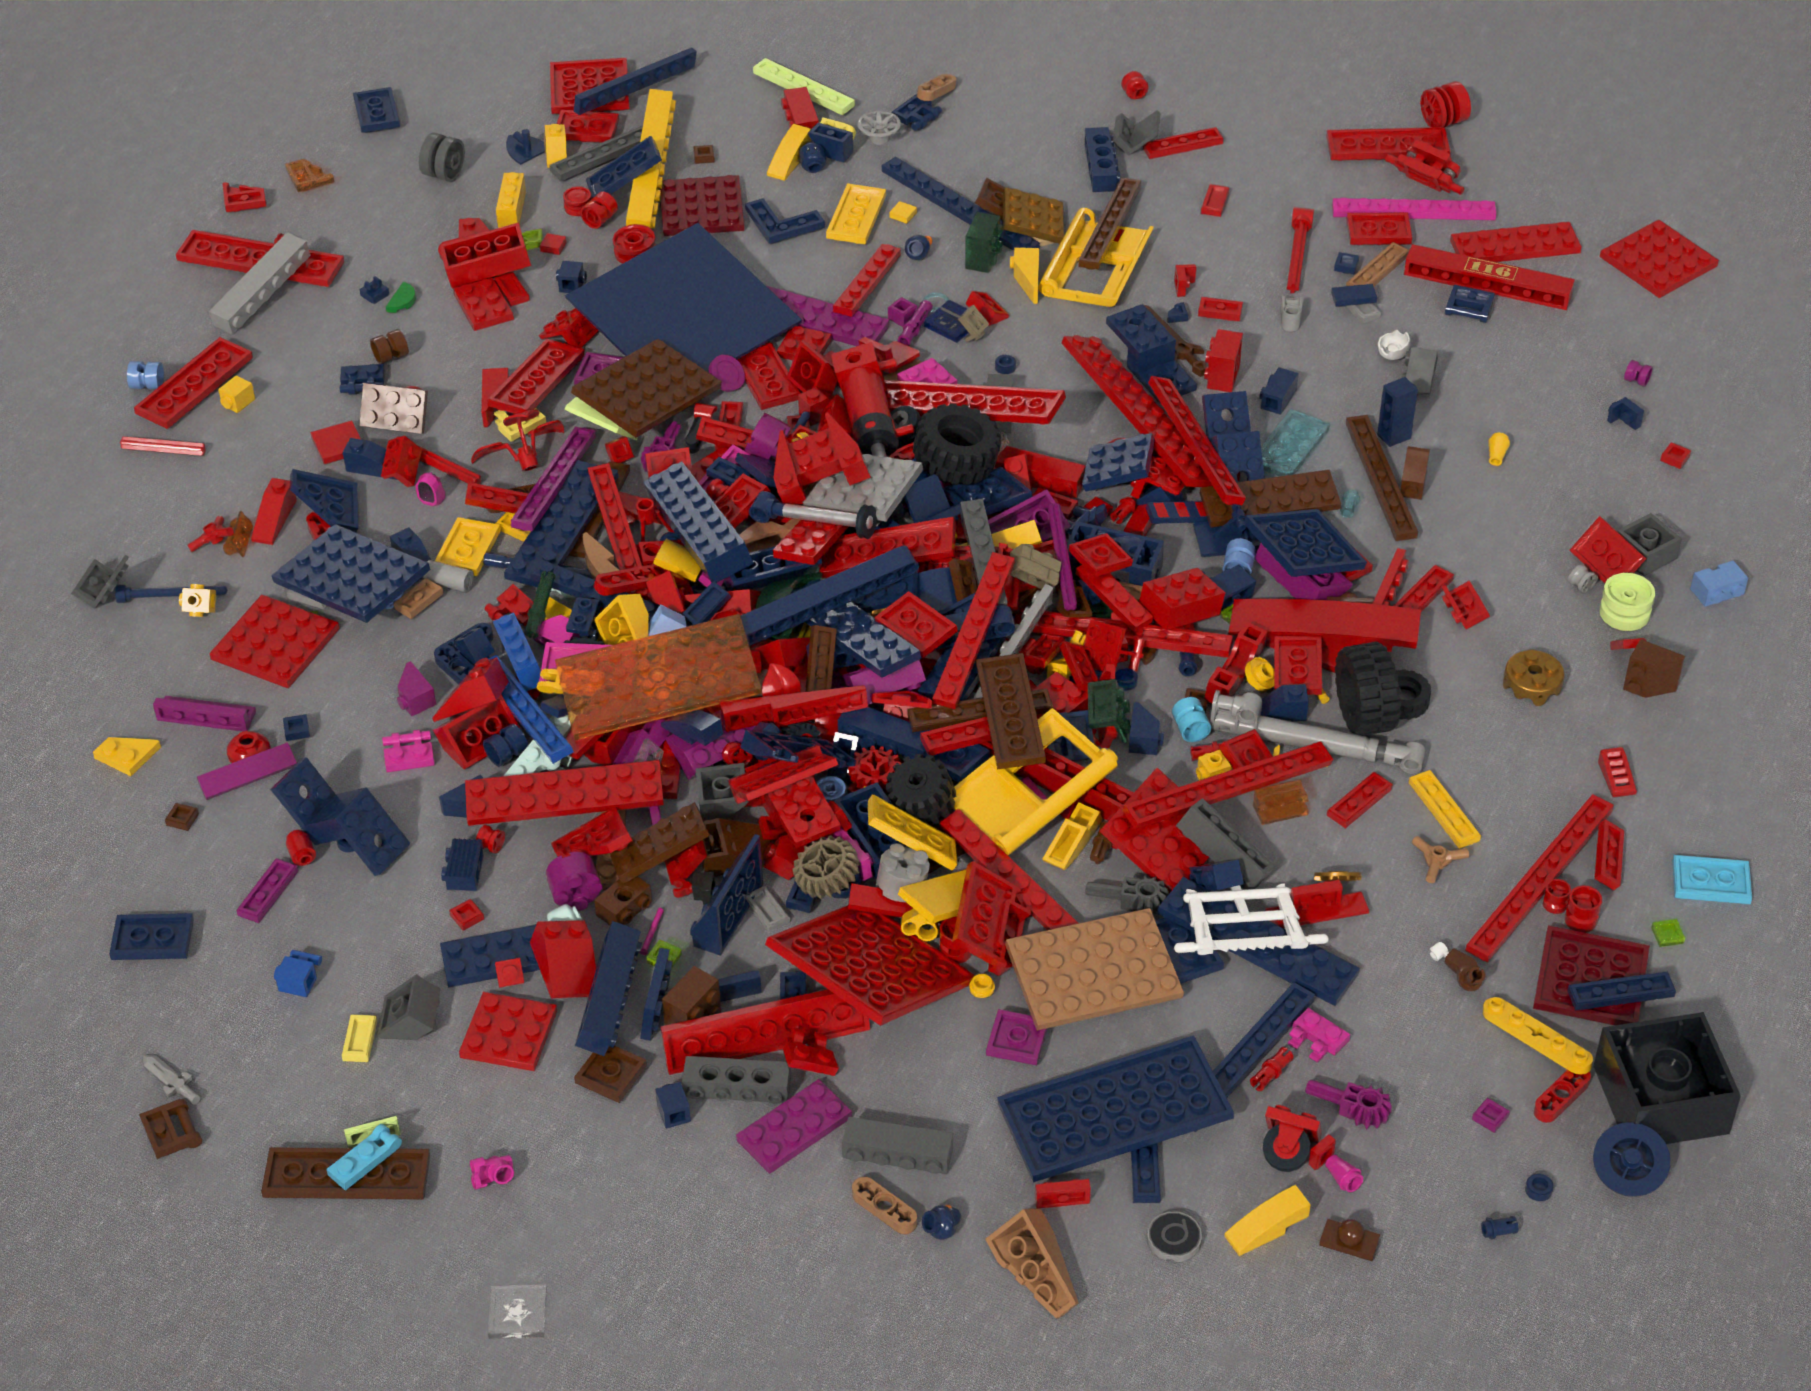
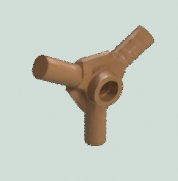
(1437, 857)

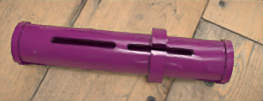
(912, 328)

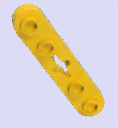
(1549, 1044)

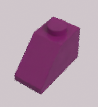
(415, 691)

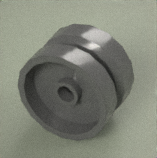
(441, 157)

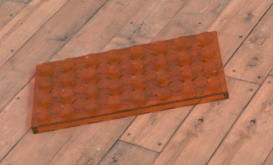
(657, 676)

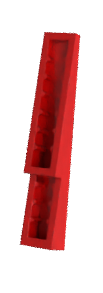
(791, 708)

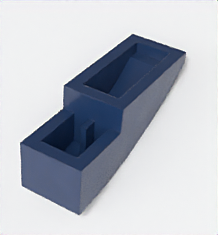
(694, 727)

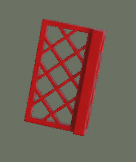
(780, 774)

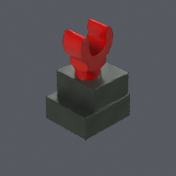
(701, 886)

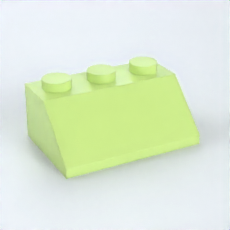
(585, 411)

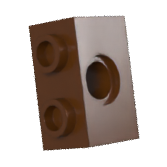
(623, 901)

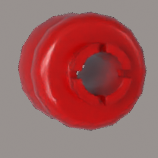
(1134, 85)

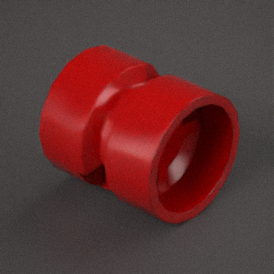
(599, 210)
(1583, 908)
(947, 947)

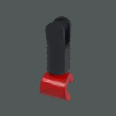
(700, 410)

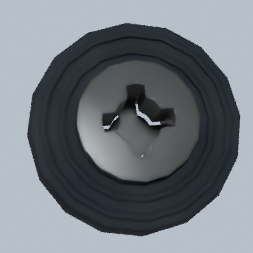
(904, 416)

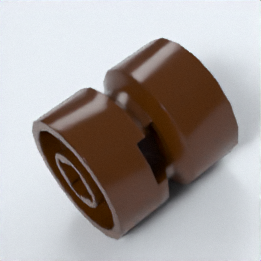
(386, 347)

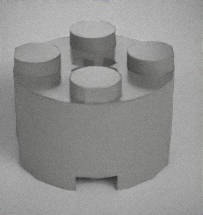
(899, 868)

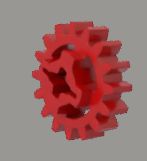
(864, 770)

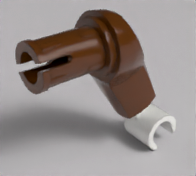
(1464, 966)

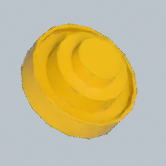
(1260, 674)

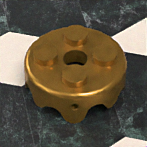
(1533, 686)

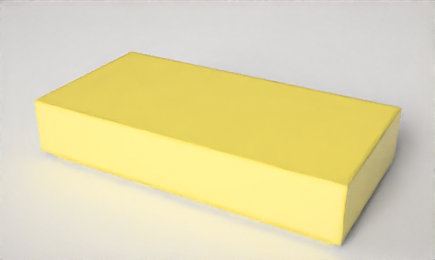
(359, 1038)

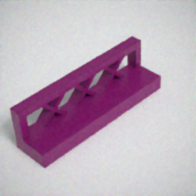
(204, 713)

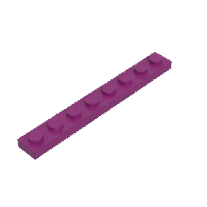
(552, 479)

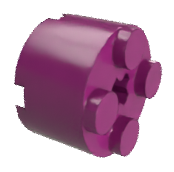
(766, 437)
(573, 880)

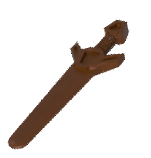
(1183, 349)

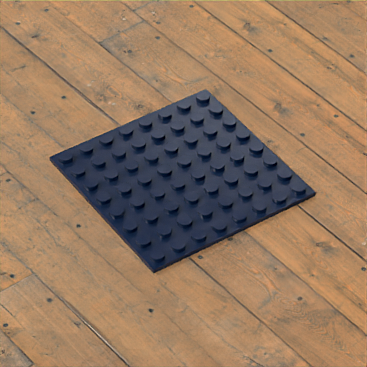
(688, 297)

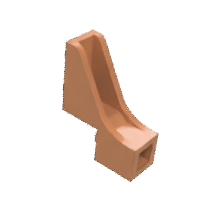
(766, 535)

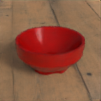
(238, 751)

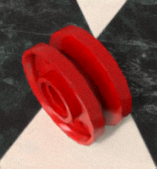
(632, 241)

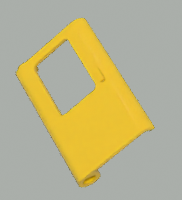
(1121, 253)
(1011, 810)

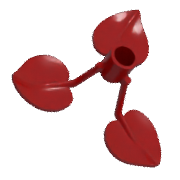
(526, 454)
(642, 510)
(783, 681)

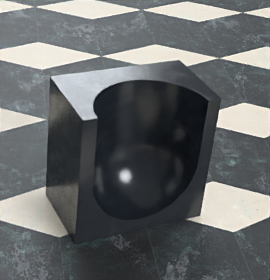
(1668, 1077)

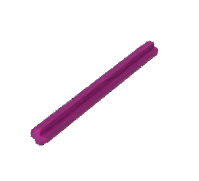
(1062, 555)

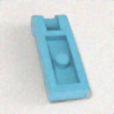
(364, 1157)

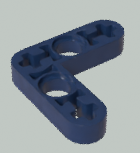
(456, 658)

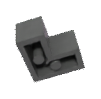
(1421, 368)

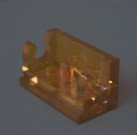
(1280, 802)

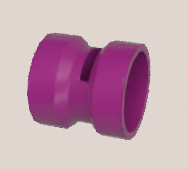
(1638, 373)

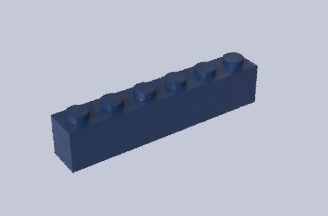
(608, 989)

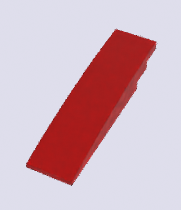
(1336, 621)

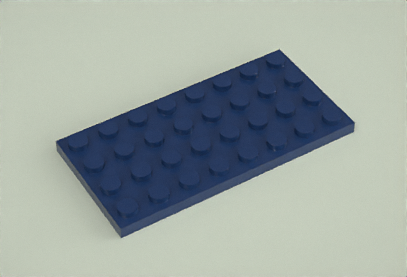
(1114, 1108)

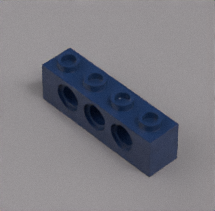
(1101, 159)

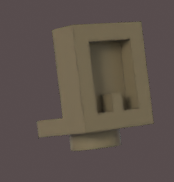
(973, 323)

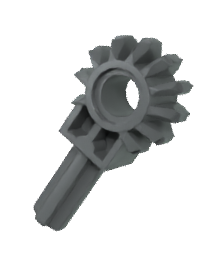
(1134, 893)

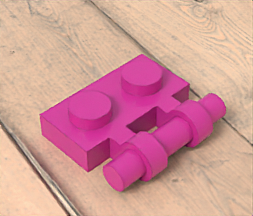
(408, 756)

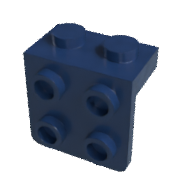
(928, 501)

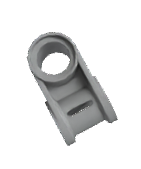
(1291, 313)

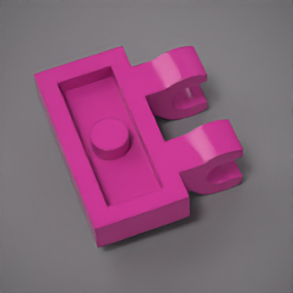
(1319, 1030)

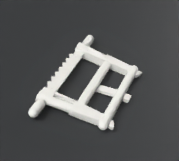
(1287, 913)

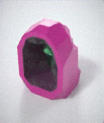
(430, 489)

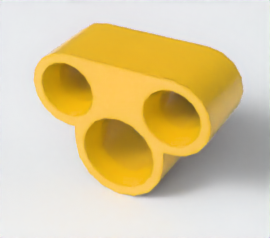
(915, 928)

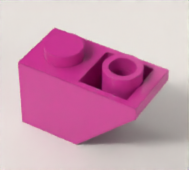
(554, 631)

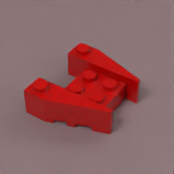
(816, 459)

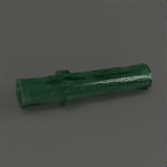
(537, 612)

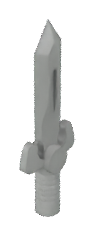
(170, 1077)

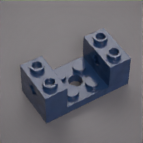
(1145, 551)

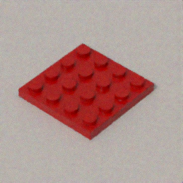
(575, 77)
(1659, 258)
(274, 641)
(1158, 847)

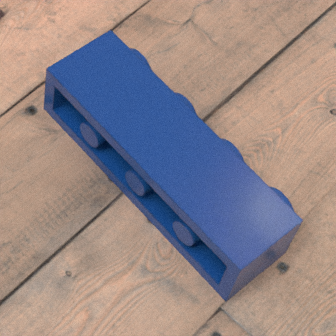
(518, 651)

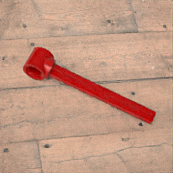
(1301, 223)

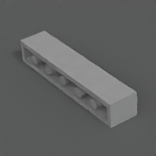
(259, 283)

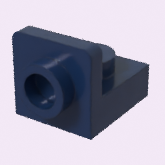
(1627, 412)

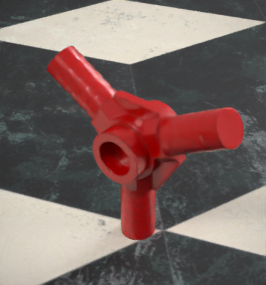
(212, 533)

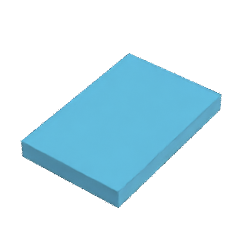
(1711, 879)

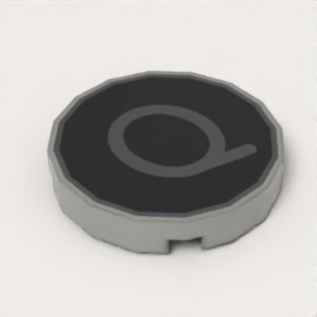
(1174, 1236)

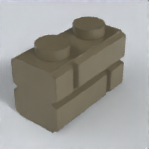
(1035, 566)

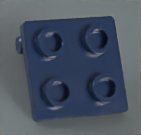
(1215, 540)

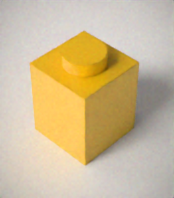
(236, 394)

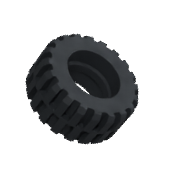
(962, 426)
(1367, 688)

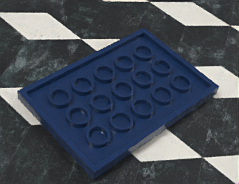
(351, 573)

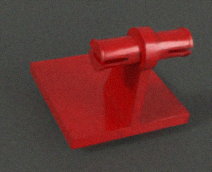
(1104, 645)

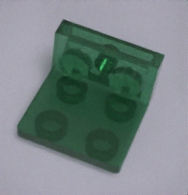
(1108, 707)

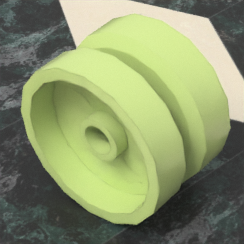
(1627, 601)

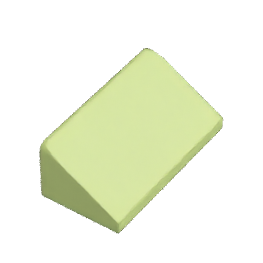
(358, 1133)

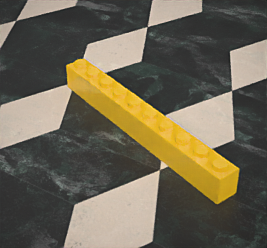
(645, 186)

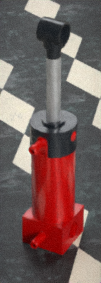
(867, 404)

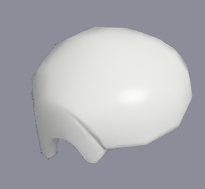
(1394, 345)

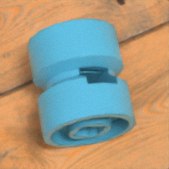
(1191, 719)

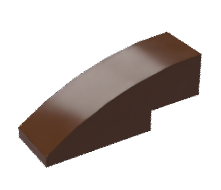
(1083, 608)

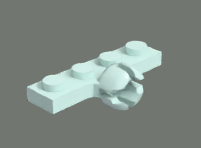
(533, 758)

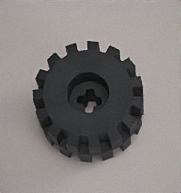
(921, 788)

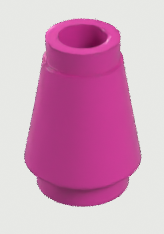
(1345, 1174)

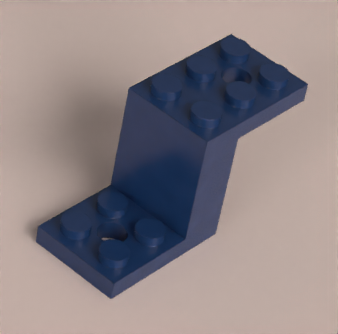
(340, 816)

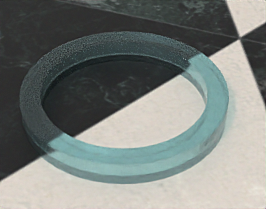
(936, 295)

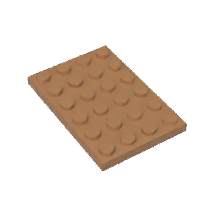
(1093, 969)

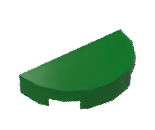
(403, 298)

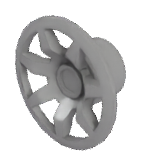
(879, 128)

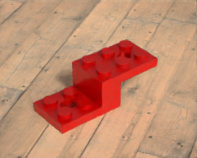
(795, 801)

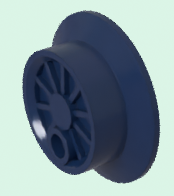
(1631, 1159)

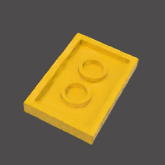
(468, 544)

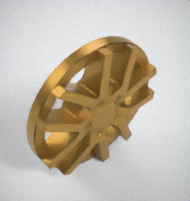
(1337, 875)

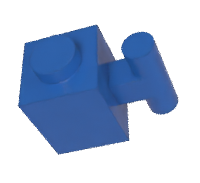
(297, 973)

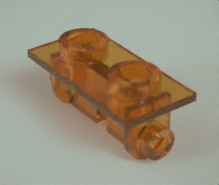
(239, 540)

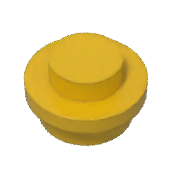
(982, 986)

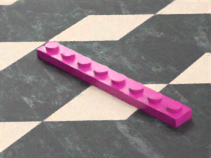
(1418, 208)

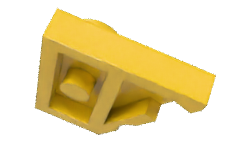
(126, 753)

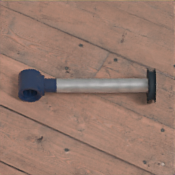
(768, 506)

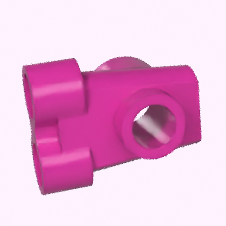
(492, 1169)

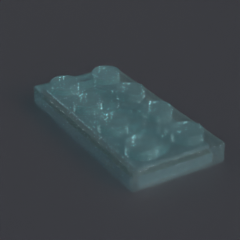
(1292, 443)

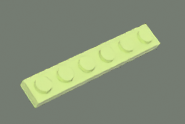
(818, 93)

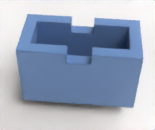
(1720, 584)

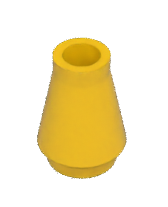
(1498, 447)

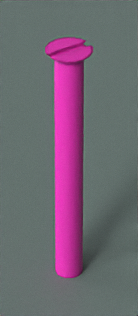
(644, 951)

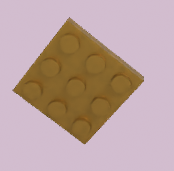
(1033, 215)

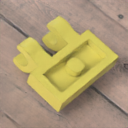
(512, 432)

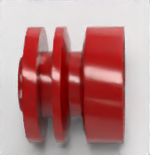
(1445, 105)

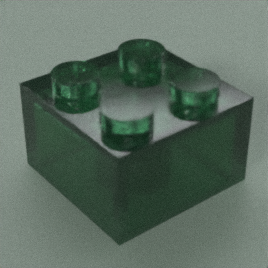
(983, 242)

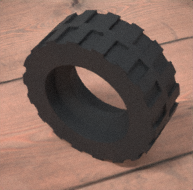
(1419, 685)

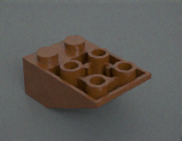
(726, 843)

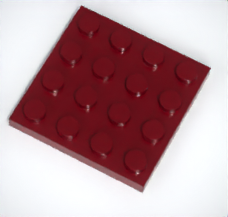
(706, 201)
(1582, 958)

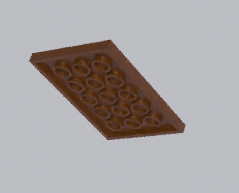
(646, 387)

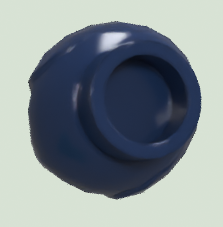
(918, 246)
(941, 1221)

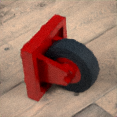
(1289, 1138)

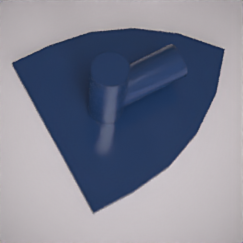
(524, 147)

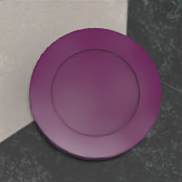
(728, 371)

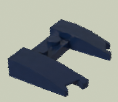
(784, 747)

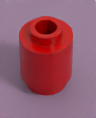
(300, 847)

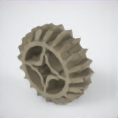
(826, 867)

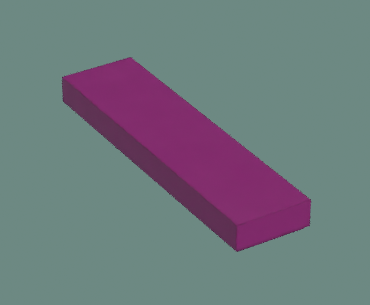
(246, 771)

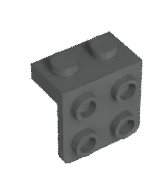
(1133, 137)
(99, 582)

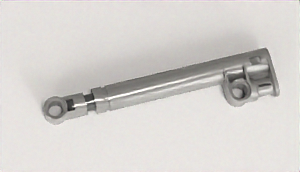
(1243, 714)

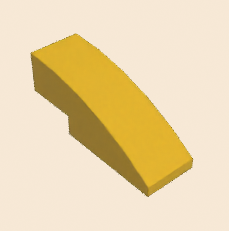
(787, 154)
(1073, 836)
(1268, 1220)

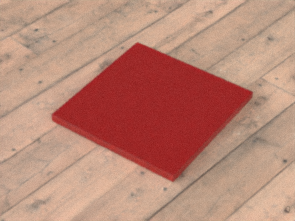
(870, 962)

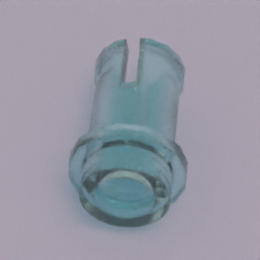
(1350, 500)

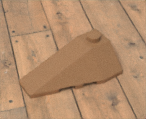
(1033, 1256)

